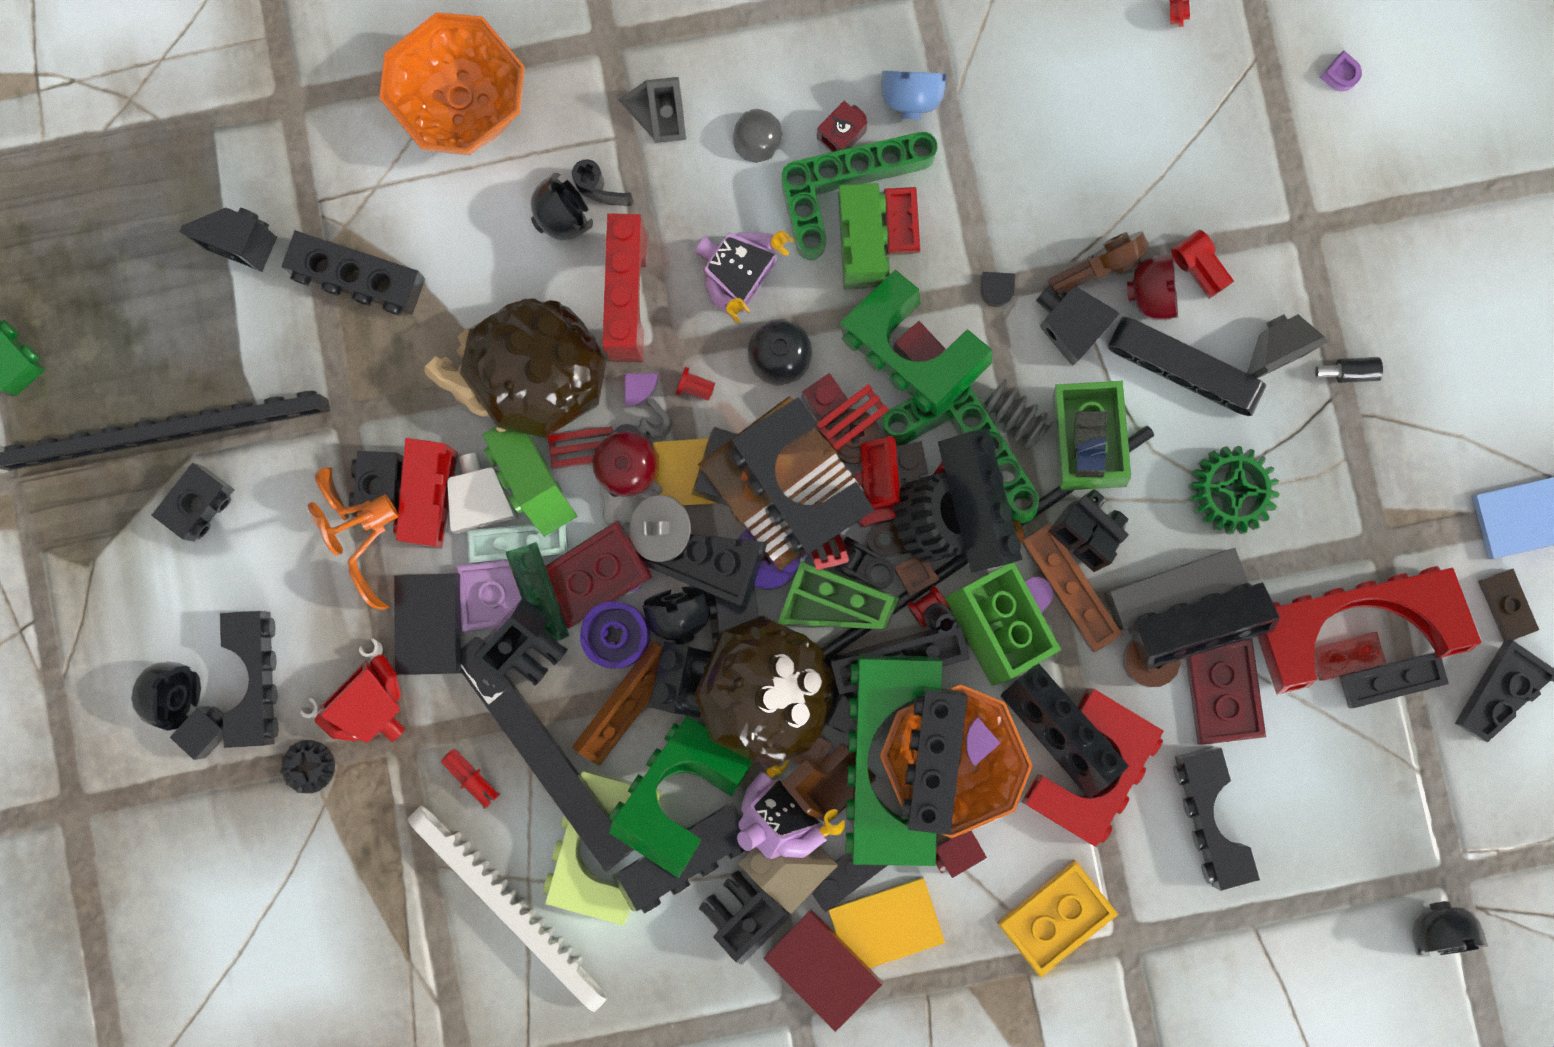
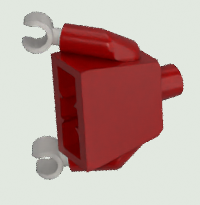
(362, 702)

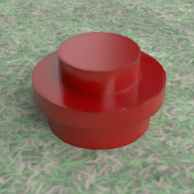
(1179, 11)

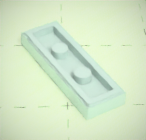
(492, 543)

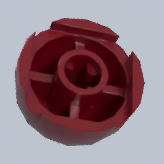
(1155, 288)
(625, 463)

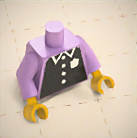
(739, 267)
(777, 822)

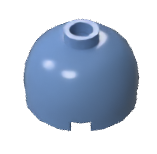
(913, 92)

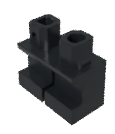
(1091, 530)

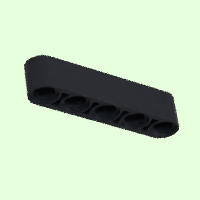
(1186, 366)

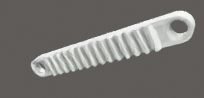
(508, 908)

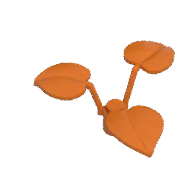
(373, 515)

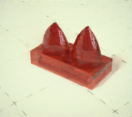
(1348, 656)

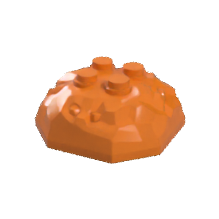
(452, 83)
(981, 790)

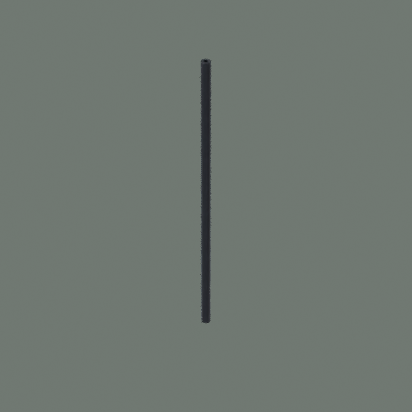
(961, 560)

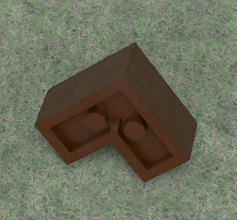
(823, 786)

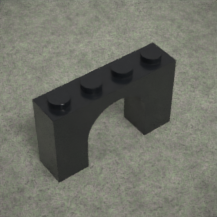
(804, 525)

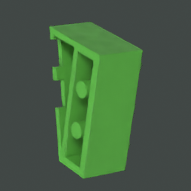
(862, 236)
(529, 479)
(835, 601)

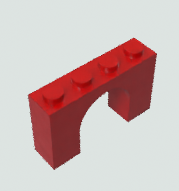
(624, 258)
(1132, 739)

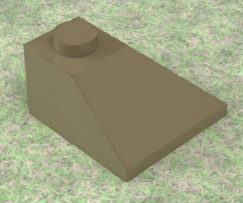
(788, 878)

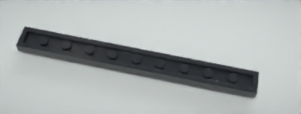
(175, 428)

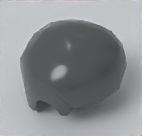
(757, 135)

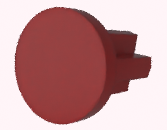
(695, 385)

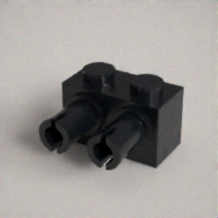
(510, 639)
(678, 679)
(751, 926)

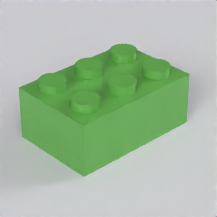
(1096, 397)
(1002, 624)

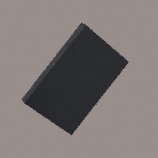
(427, 624)

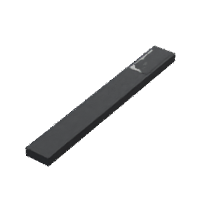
(545, 758)

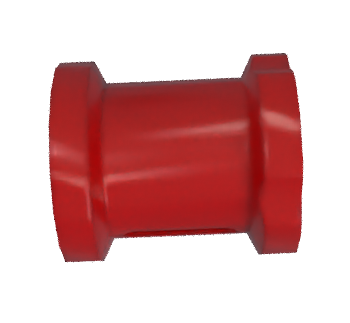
(919, 607)

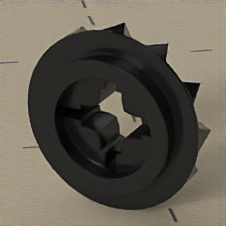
(319, 777)

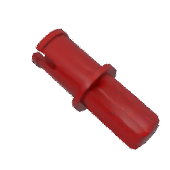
(469, 777)

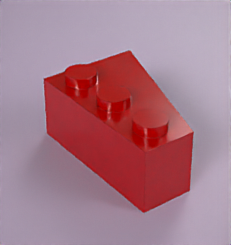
(424, 492)

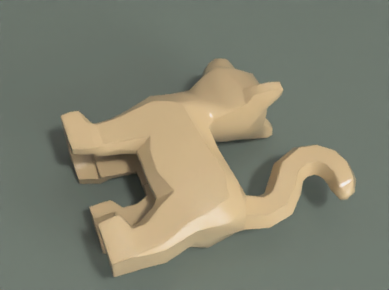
(451, 380)

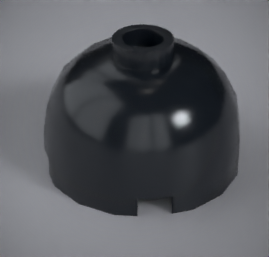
(559, 209)
(779, 352)
(677, 614)
(165, 694)
(1447, 931)

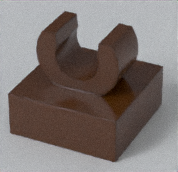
(915, 575)

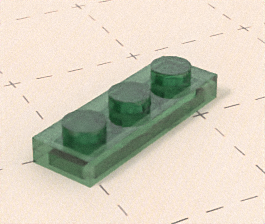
(536, 586)

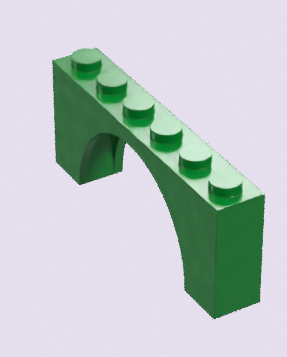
(881, 688)

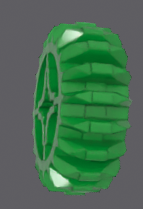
(1236, 477)

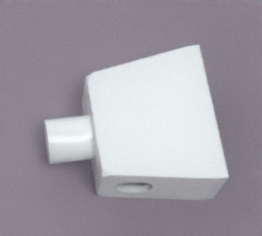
(477, 497)

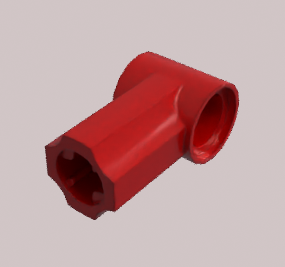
(1198, 257)

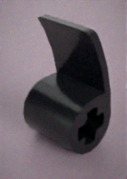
(594, 188)

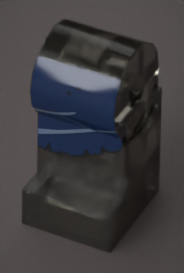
(1090, 443)

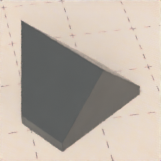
(658, 108)

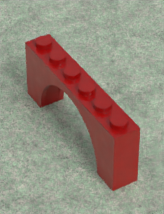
(1427, 601)

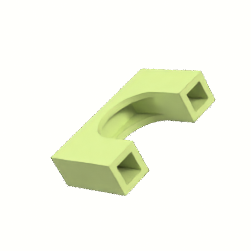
(573, 884)

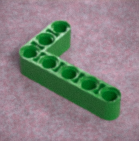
(840, 162)
(957, 412)

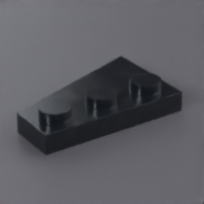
(1505, 687)

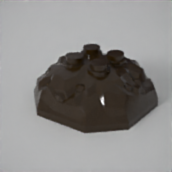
(533, 366)
(765, 692)

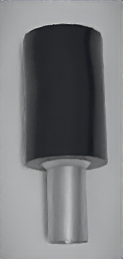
(1353, 370)

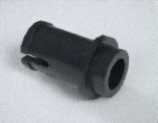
(939, 618)

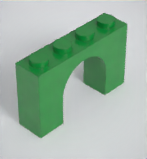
(930, 382)
(641, 820)

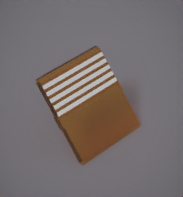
(804, 472)

